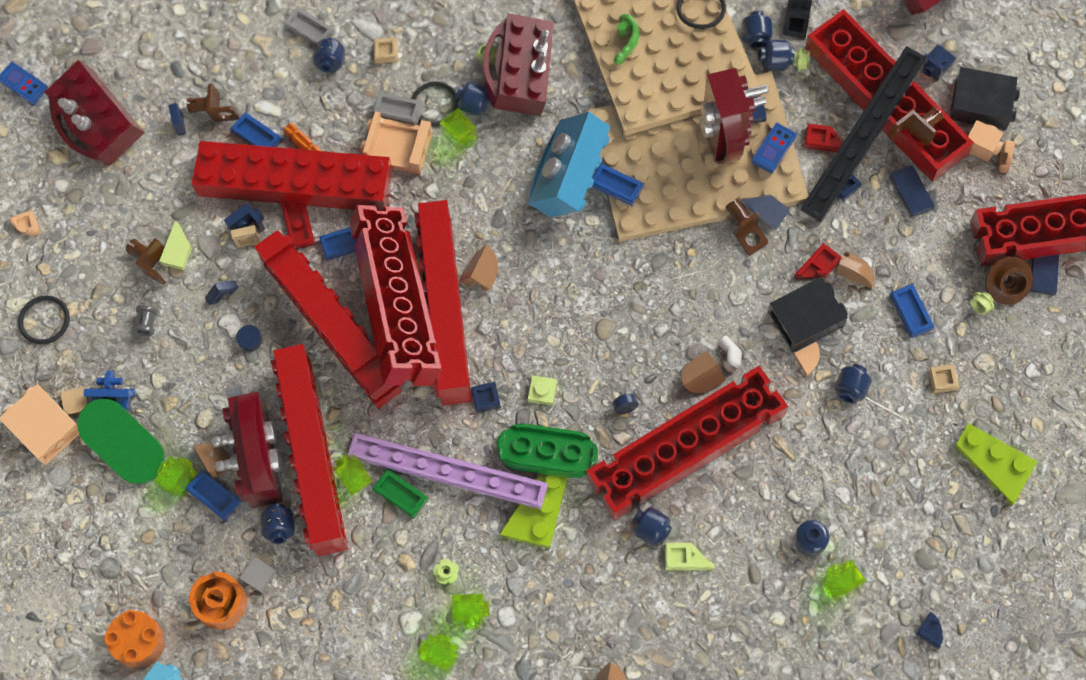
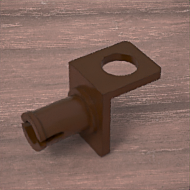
(211, 106)
(920, 126)
(746, 225)
(147, 257)

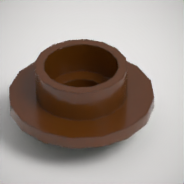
(1018, 282)

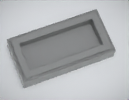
(308, 26)
(398, 108)

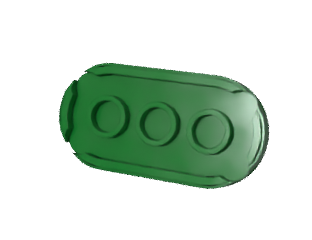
(120, 441)
(547, 450)

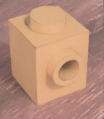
(986, 141)

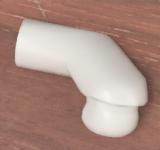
(733, 354)

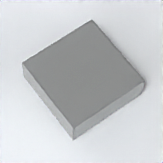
(258, 574)

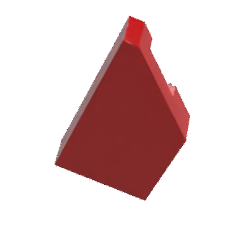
(822, 138)
(819, 264)

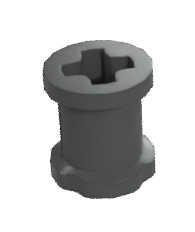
(145, 320)

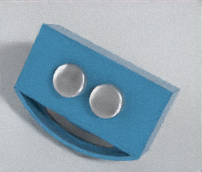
(568, 165)

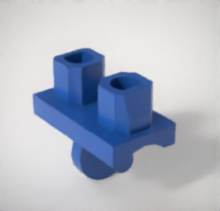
(121, 396)

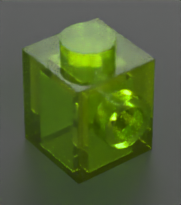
(458, 130)
(351, 473)
(175, 476)
(842, 580)
(469, 610)
(439, 653)

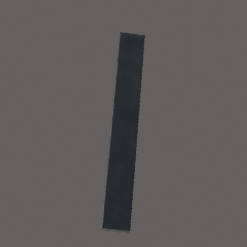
(864, 134)

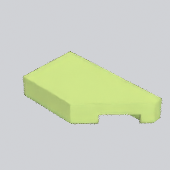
(176, 249)
(685, 557)

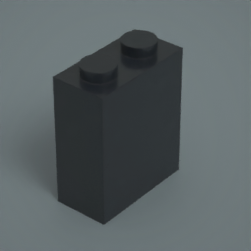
(984, 98)
(808, 314)

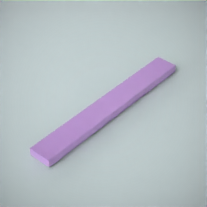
(448, 471)

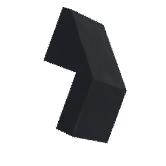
(797, 18)

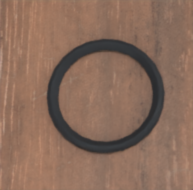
(701, 26)
(440, 84)
(53, 338)

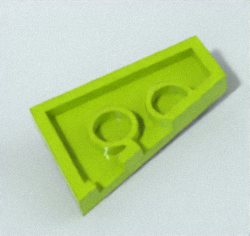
(998, 462)
(538, 525)

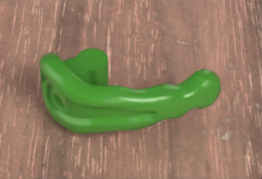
(625, 27)

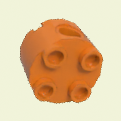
(218, 600)
(135, 639)

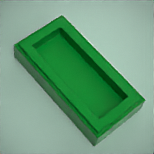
(400, 493)

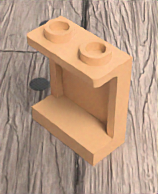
(400, 141)
(40, 424)

